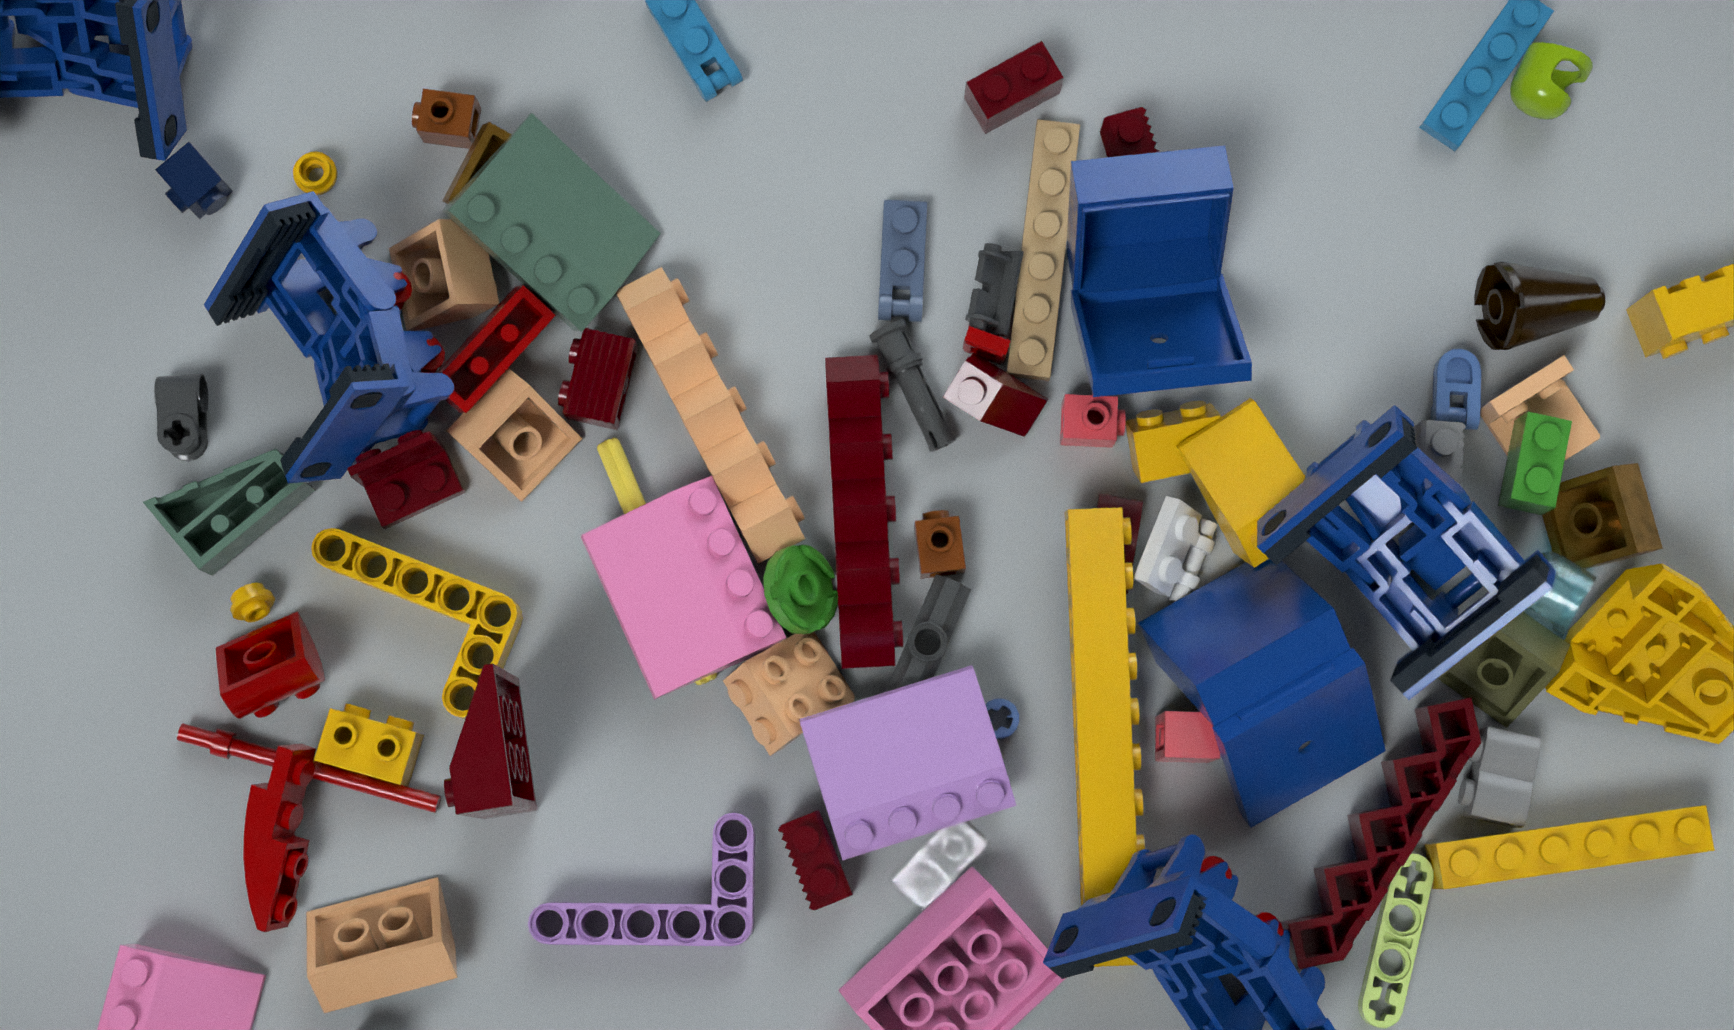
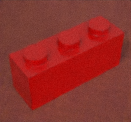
(494, 346)

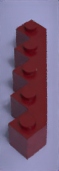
(862, 512)
(1386, 835)

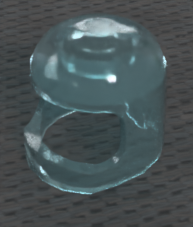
(1567, 594)

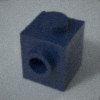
(193, 182)

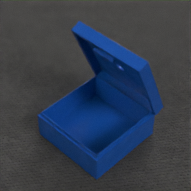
(1149, 267)
(1269, 676)

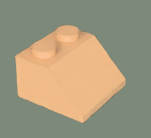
(447, 276)
(515, 434)

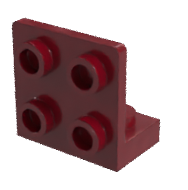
(407, 477)

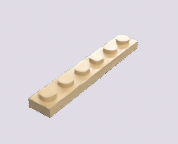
(1043, 250)

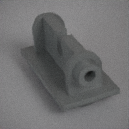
(993, 304)

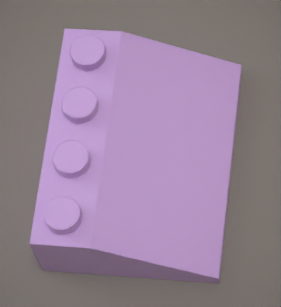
(907, 762)

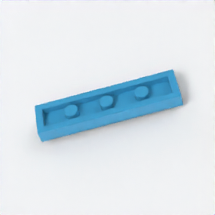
(1485, 71)

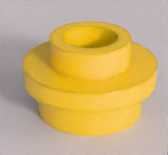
(309, 162)
(251, 602)

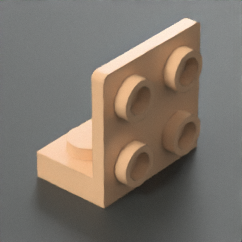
(1541, 394)

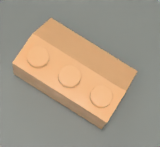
(380, 945)

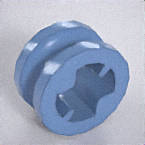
(995, 705)

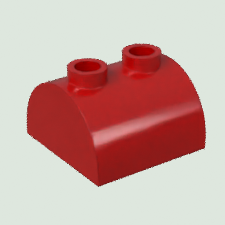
(268, 667)

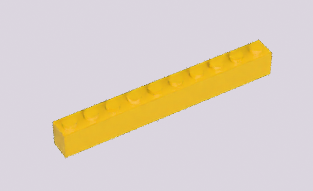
(1102, 699)

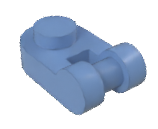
(1457, 374)

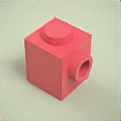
(1091, 421)

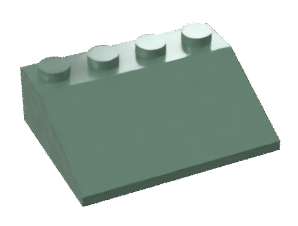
(553, 223)

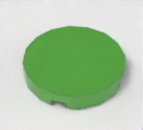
(800, 589)

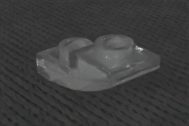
(940, 863)

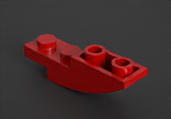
(271, 850)

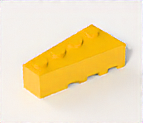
(1684, 313)

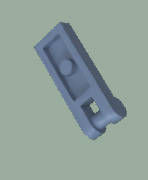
(902, 259)

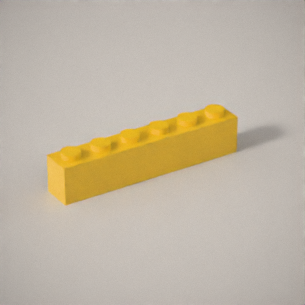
(1570, 847)

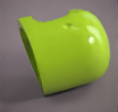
(1539, 87)

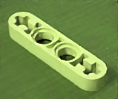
(1403, 942)

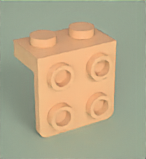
(787, 685)

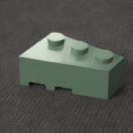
(229, 510)

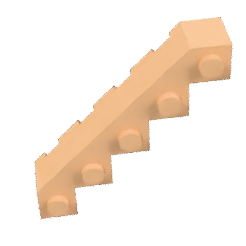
(711, 414)

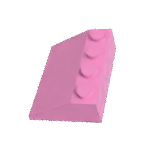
(683, 587)
(955, 967)
(178, 993)

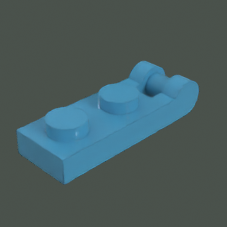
(695, 44)

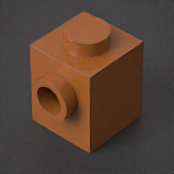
(447, 118)
(939, 545)

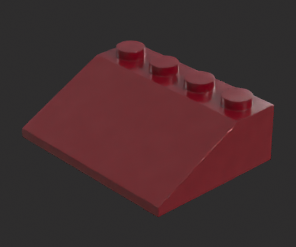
(492, 754)

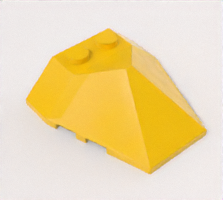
(1653, 656)

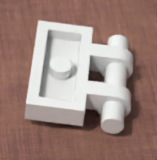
(1171, 538)

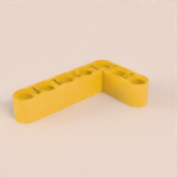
(434, 598)

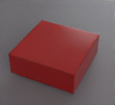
(986, 345)

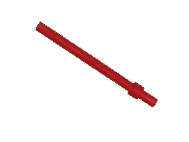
(225, 744)

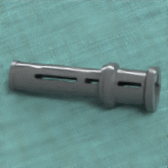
(905, 367)

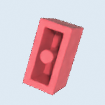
(1184, 738)

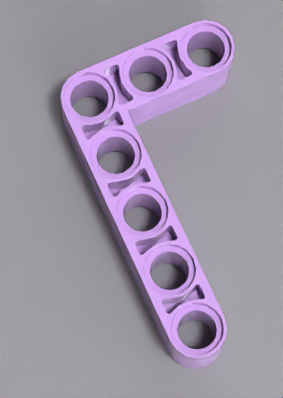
(665, 914)

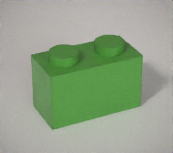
(1535, 463)

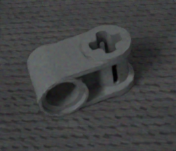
(180, 407)

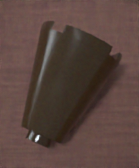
(1532, 303)

